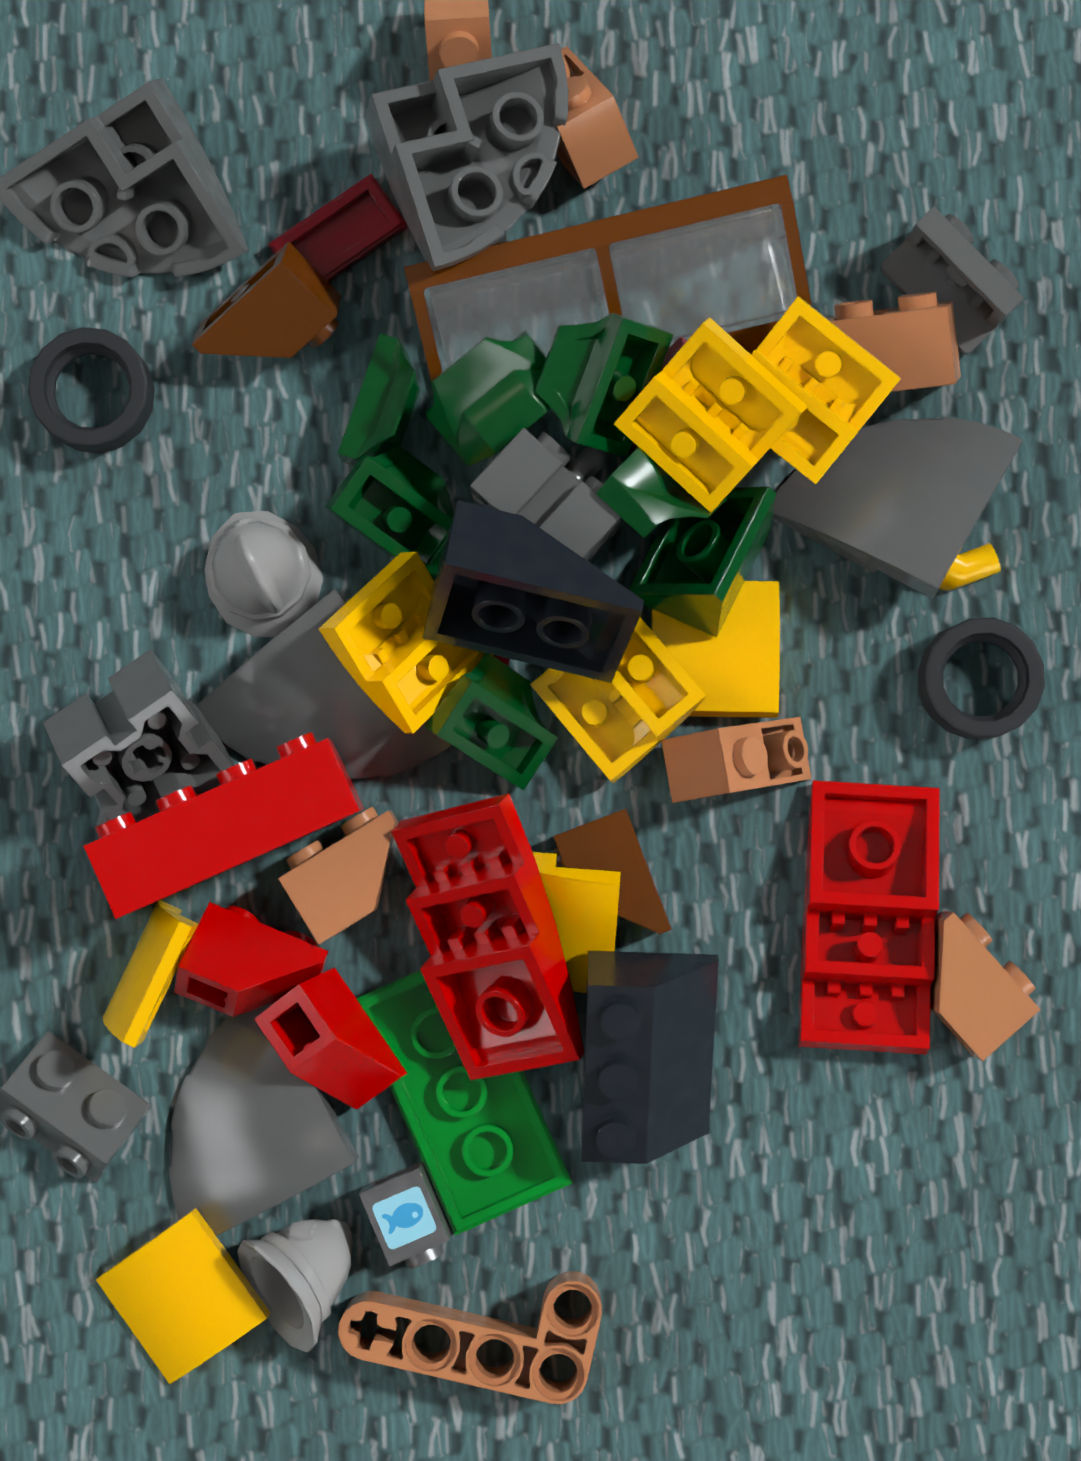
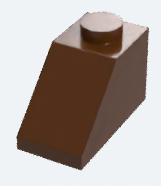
(273, 311)
(613, 846)

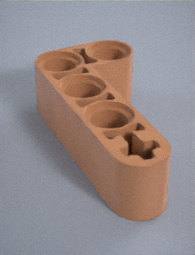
(469, 1331)

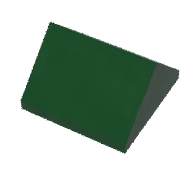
(703, 562)

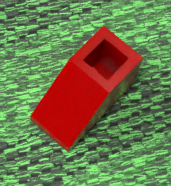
(243, 963)
(330, 1040)

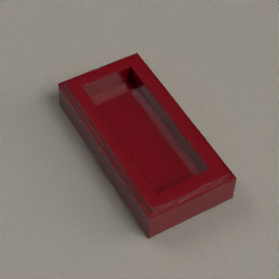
(345, 229)

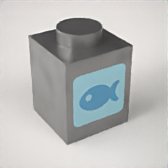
(406, 1216)

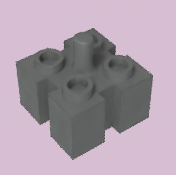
(558, 497)
(137, 741)

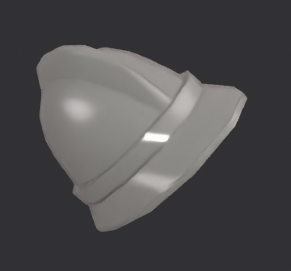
(262, 573)
(299, 1275)

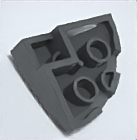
(471, 148)
(129, 191)
(902, 496)
(303, 688)
(249, 1130)

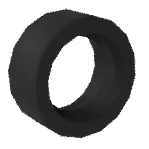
(59, 354)
(1029, 675)

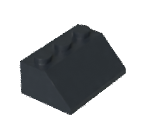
(646, 1053)

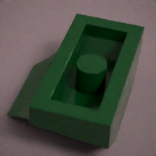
(597, 374)
(489, 396)
(382, 403)
(648, 494)
(396, 505)
(494, 721)

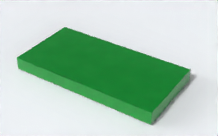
(476, 1136)

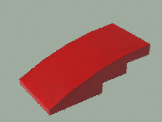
(869, 917)
(489, 938)

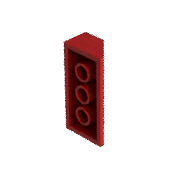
(223, 826)

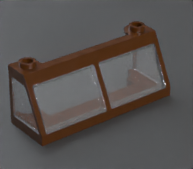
(664, 265)

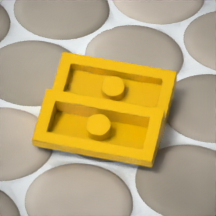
(828, 375)
(710, 414)
(384, 649)
(739, 665)
(633, 713)
(584, 911)
(148, 974)
(183, 1296)

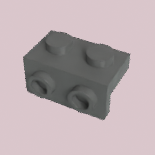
(943, 260)
(70, 1108)

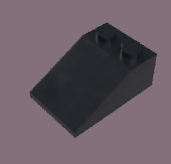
(527, 597)

